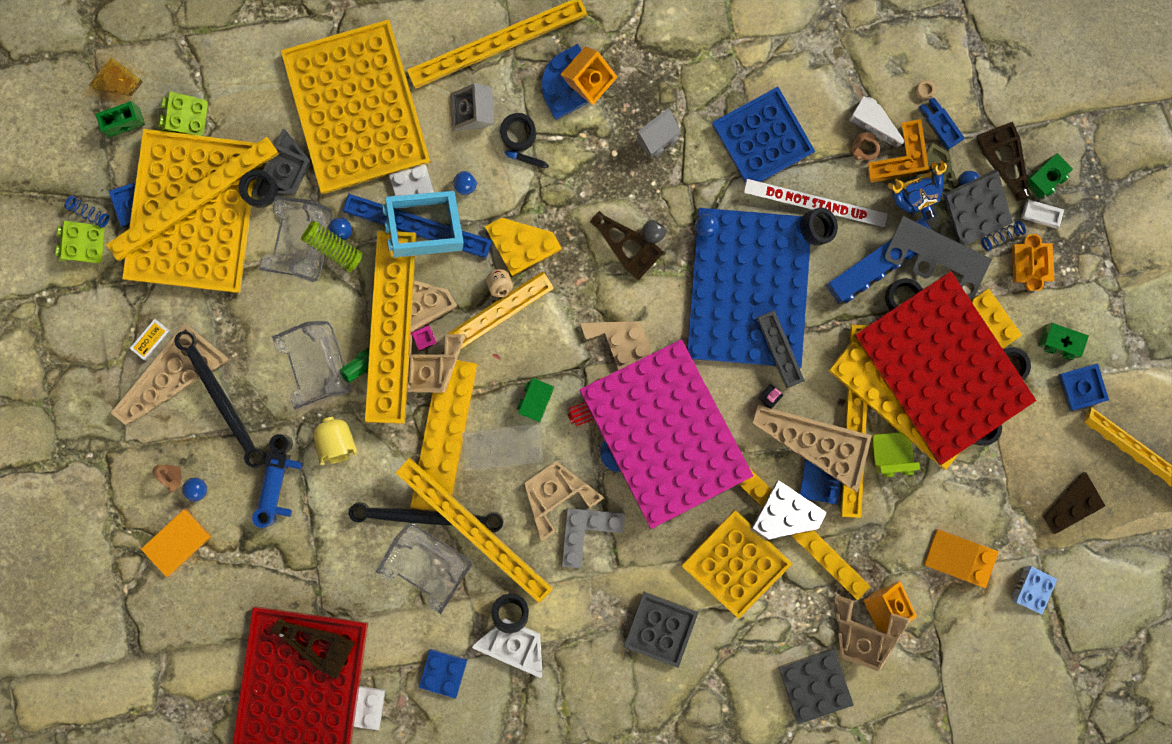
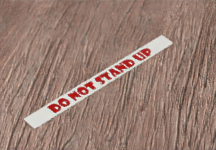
(812, 202)

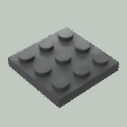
(978, 208)
(661, 629)
(816, 686)

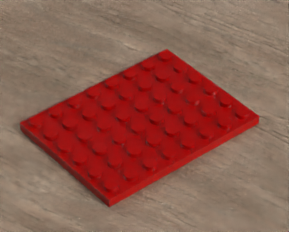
(945, 368)
(286, 695)

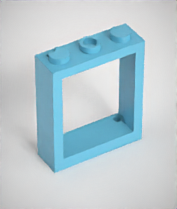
(423, 247)

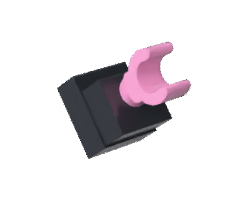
(770, 396)

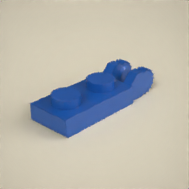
(942, 124)

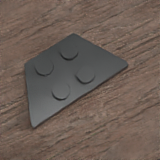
(286, 168)

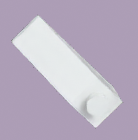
(873, 119)

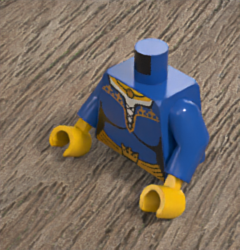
(920, 192)

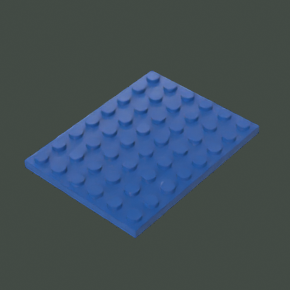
(743, 273)

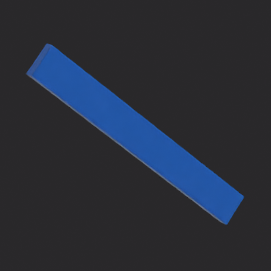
(421, 226)

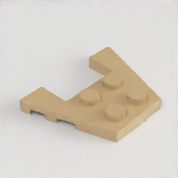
(624, 339)
(433, 372)
(552, 488)
(863, 643)

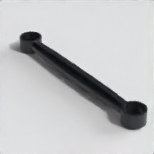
(220, 398)
(414, 516)

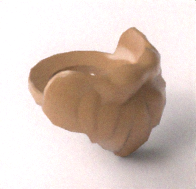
(857, 153)
(168, 476)

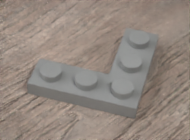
(580, 520)

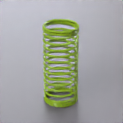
(313, 228)

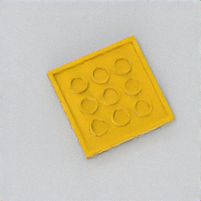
(736, 564)

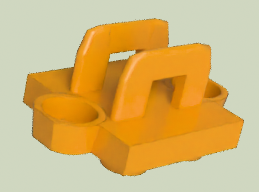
(1033, 262)

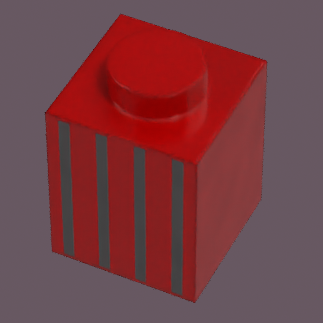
(579, 414)

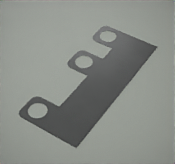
(938, 249)

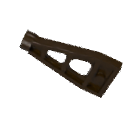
(997, 138)
(644, 258)
(336, 656)

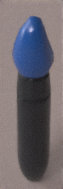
(526, 159)

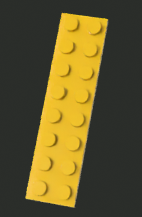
(862, 378)
(444, 431)

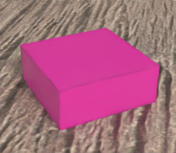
(424, 338)

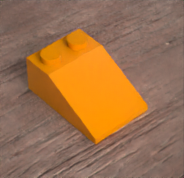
(961, 558)

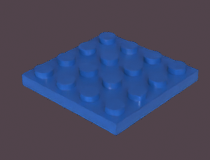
(763, 137)

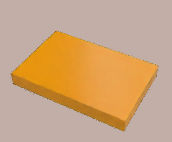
(176, 543)

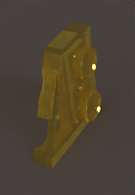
(116, 79)

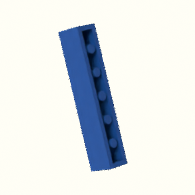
(866, 270)

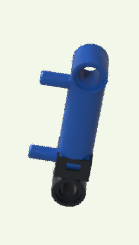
(276, 463)

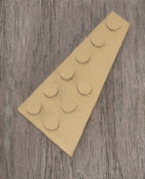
(167, 376)
(827, 446)

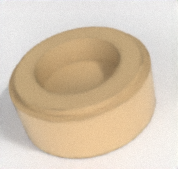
(925, 90)

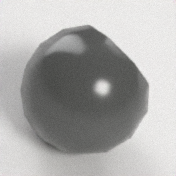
(653, 231)

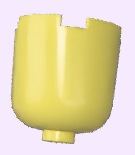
(334, 441)

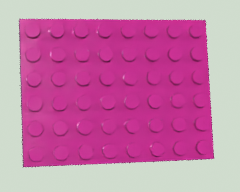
(666, 433)

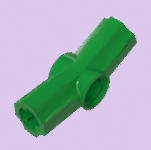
(356, 367)

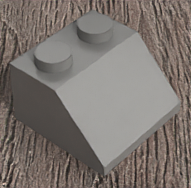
(472, 107)
(659, 134)

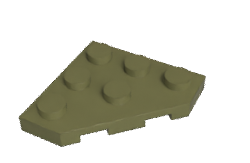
(936, 154)

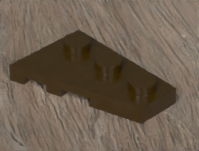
(1075, 505)

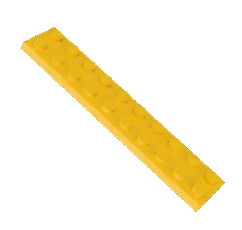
(390, 333)

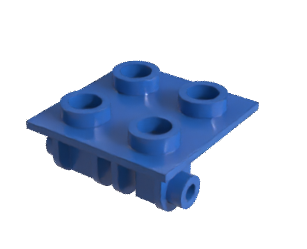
(819, 485)

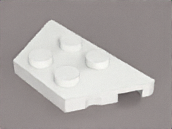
(517, 649)

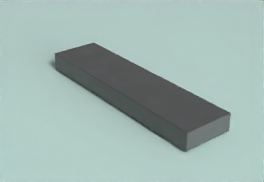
(780, 349)

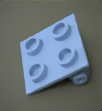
(1034, 590)

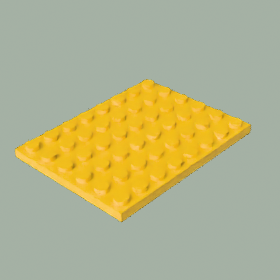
(355, 106)
(209, 243)

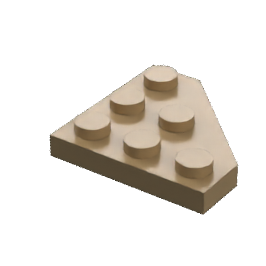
(429, 304)

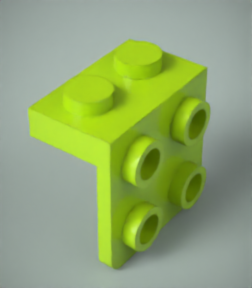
(183, 114)
(79, 242)
(893, 454)

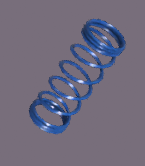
(73, 204)
(1017, 229)

